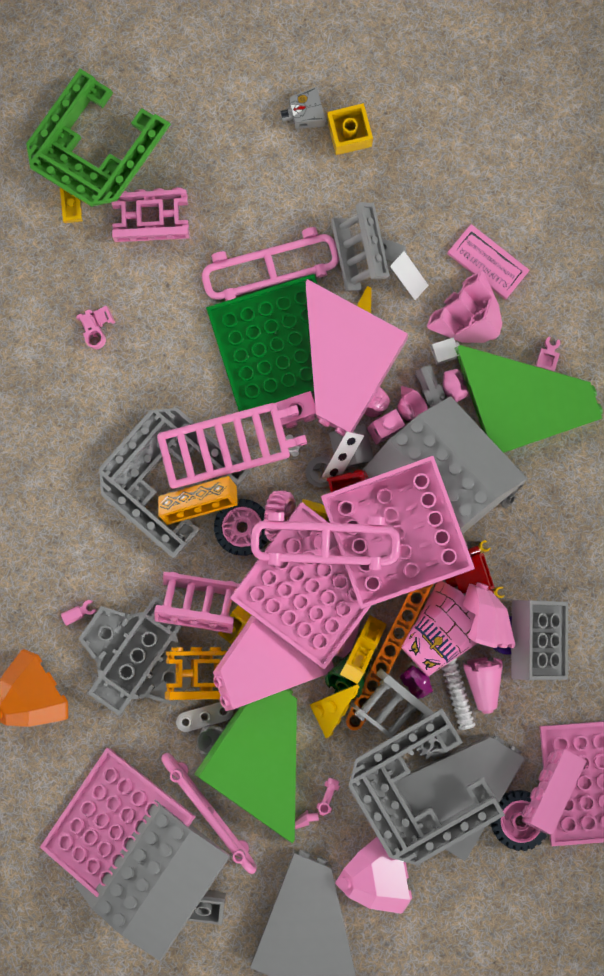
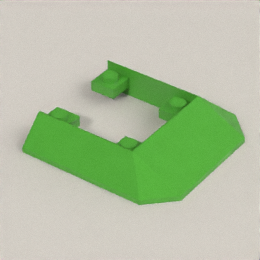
(54, 141)

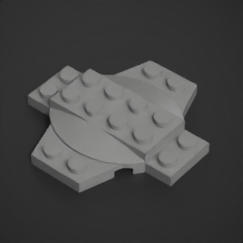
(132, 656)

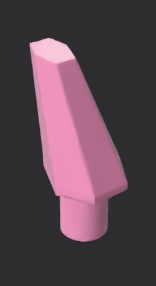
(305, 818)

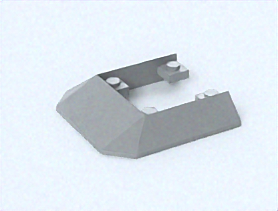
(136, 457)
(398, 829)

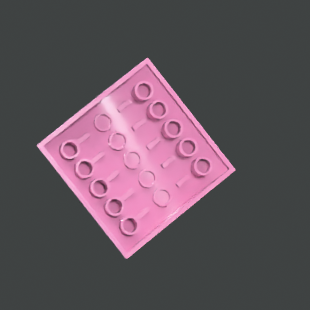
(420, 511)

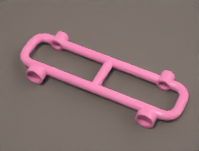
(310, 237)
(276, 521)
(237, 847)

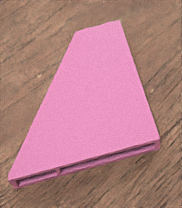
(348, 356)
(261, 666)

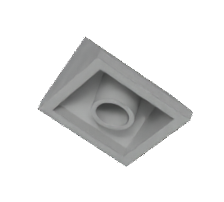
(364, 451)

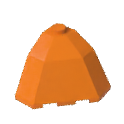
(30, 694)

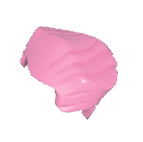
(454, 386)
(378, 404)

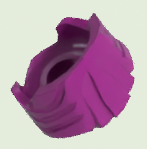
(416, 682)

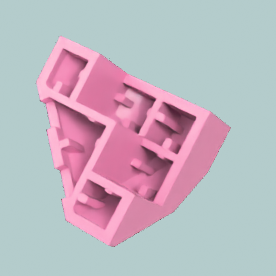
(470, 314)
(491, 620)
(376, 880)

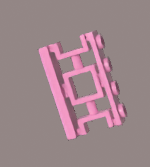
(151, 230)

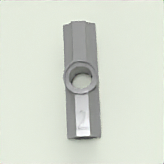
(430, 388)

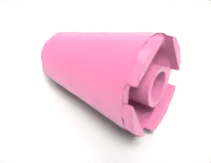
(484, 681)

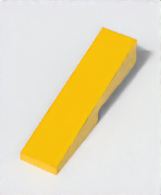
(363, 649)

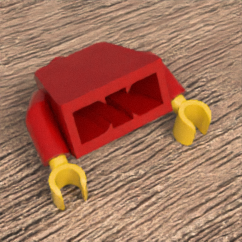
(480, 574)

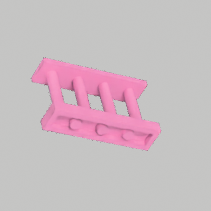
(196, 619)

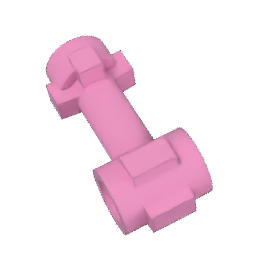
(324, 807)

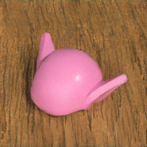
(411, 404)

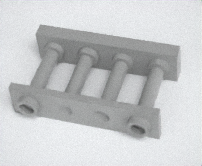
(372, 242)
(399, 694)

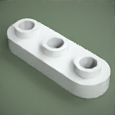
(197, 722)

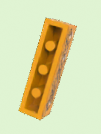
(197, 500)

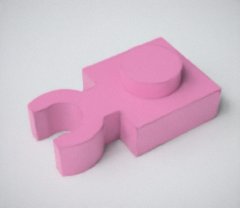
(548, 357)

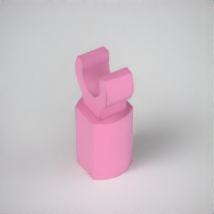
(77, 613)

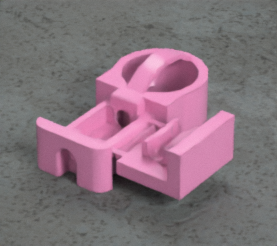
(94, 321)

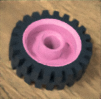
(507, 831)

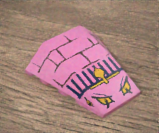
(440, 630)

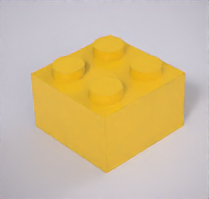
(349, 129)

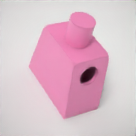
(386, 426)

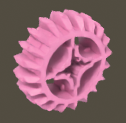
(279, 502)

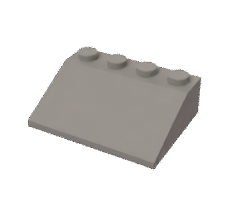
(540, 640)

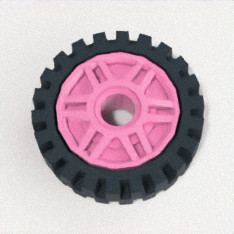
(226, 527)

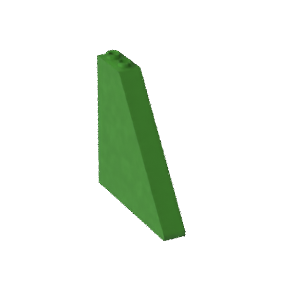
(523, 401)
(257, 761)

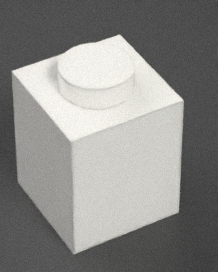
(444, 351)

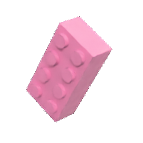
(553, 790)

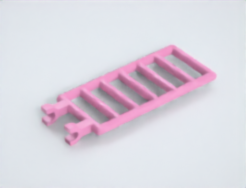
(217, 423)

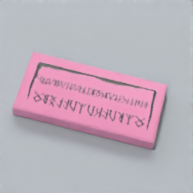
(480, 253)

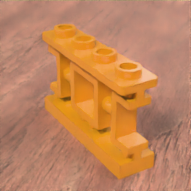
(205, 689)

